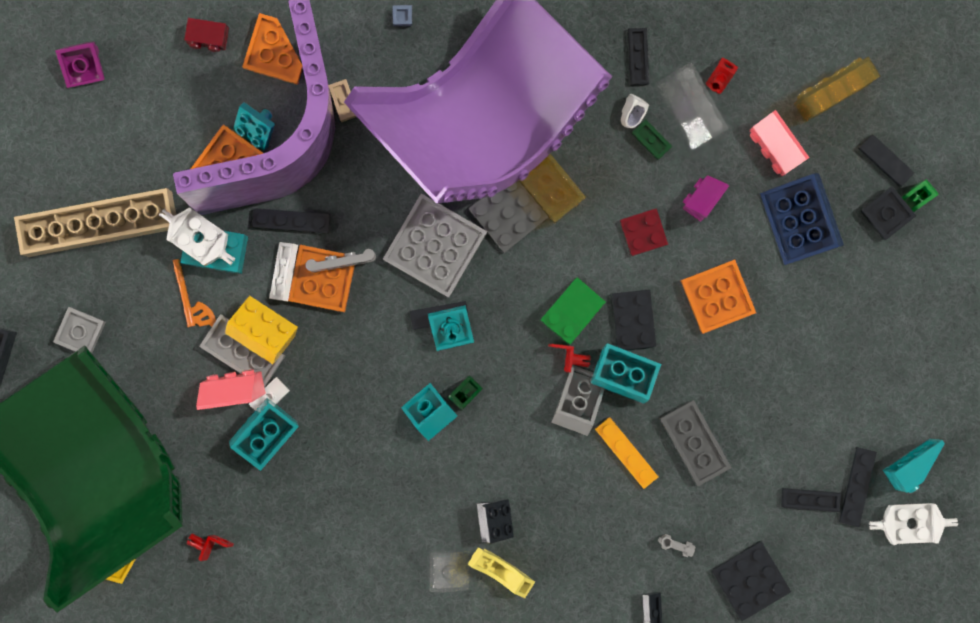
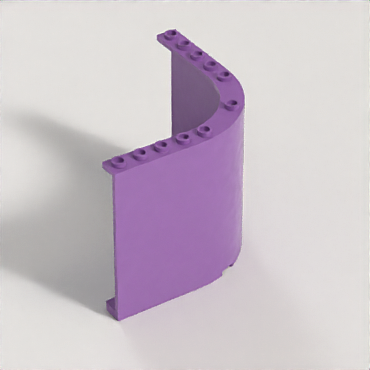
(492, 110)
(285, 167)

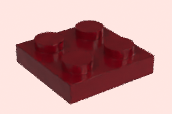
(644, 232)

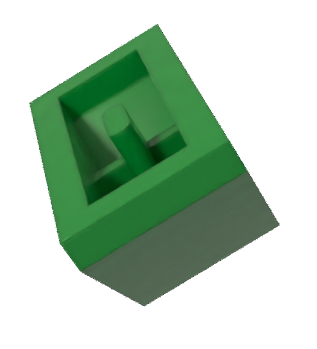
(919, 195)

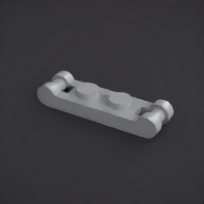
(333, 262)

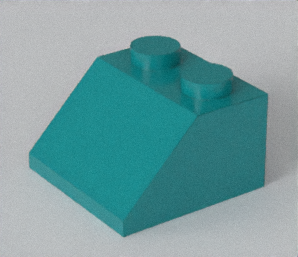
(429, 412)

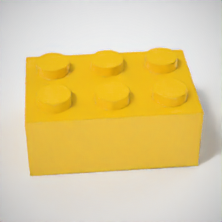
(261, 330)

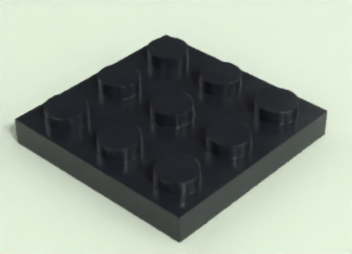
(751, 581)

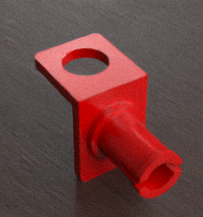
(721, 76)
(571, 358)
(207, 545)

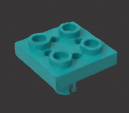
(254, 126)
(452, 334)

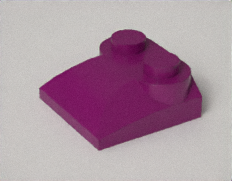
(80, 64)

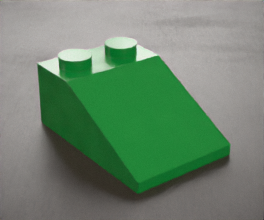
(573, 311)

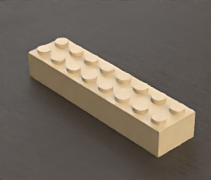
(94, 222)

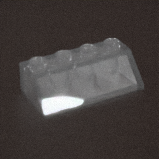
(691, 106)

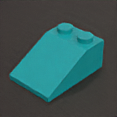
(913, 468)

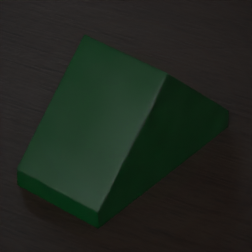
(465, 392)

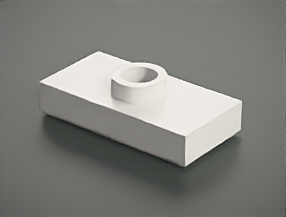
(274, 391)

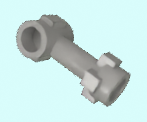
(666, 543)

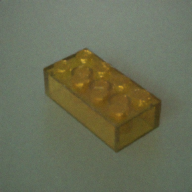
(836, 88)
(553, 189)

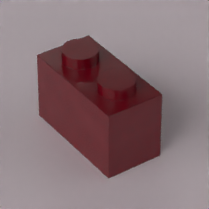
(206, 34)

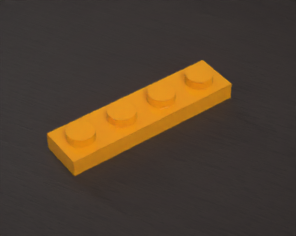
(626, 452)

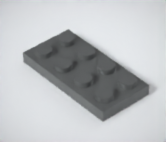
(695, 443)

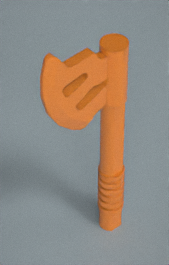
(192, 320)

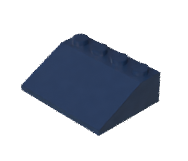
(801, 218)

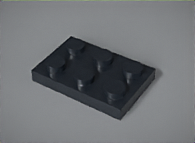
(634, 319)

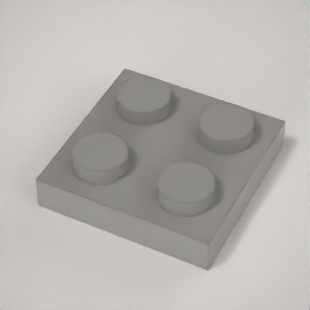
(79, 330)

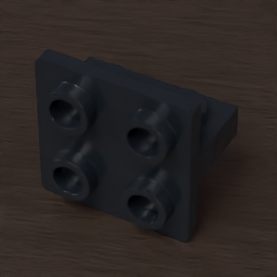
(495, 521)

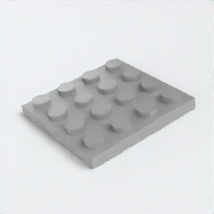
(435, 245)

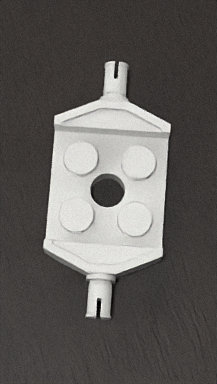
(182, 233)
(928, 523)

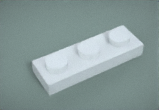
(283, 271)

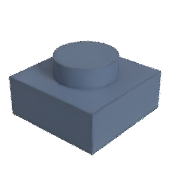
(402, 15)

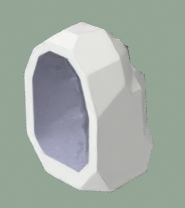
(633, 111)

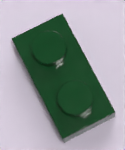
(651, 139)

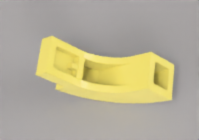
(501, 571)

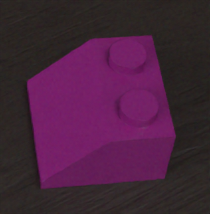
(705, 197)

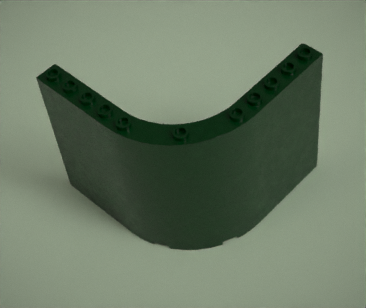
(87, 474)

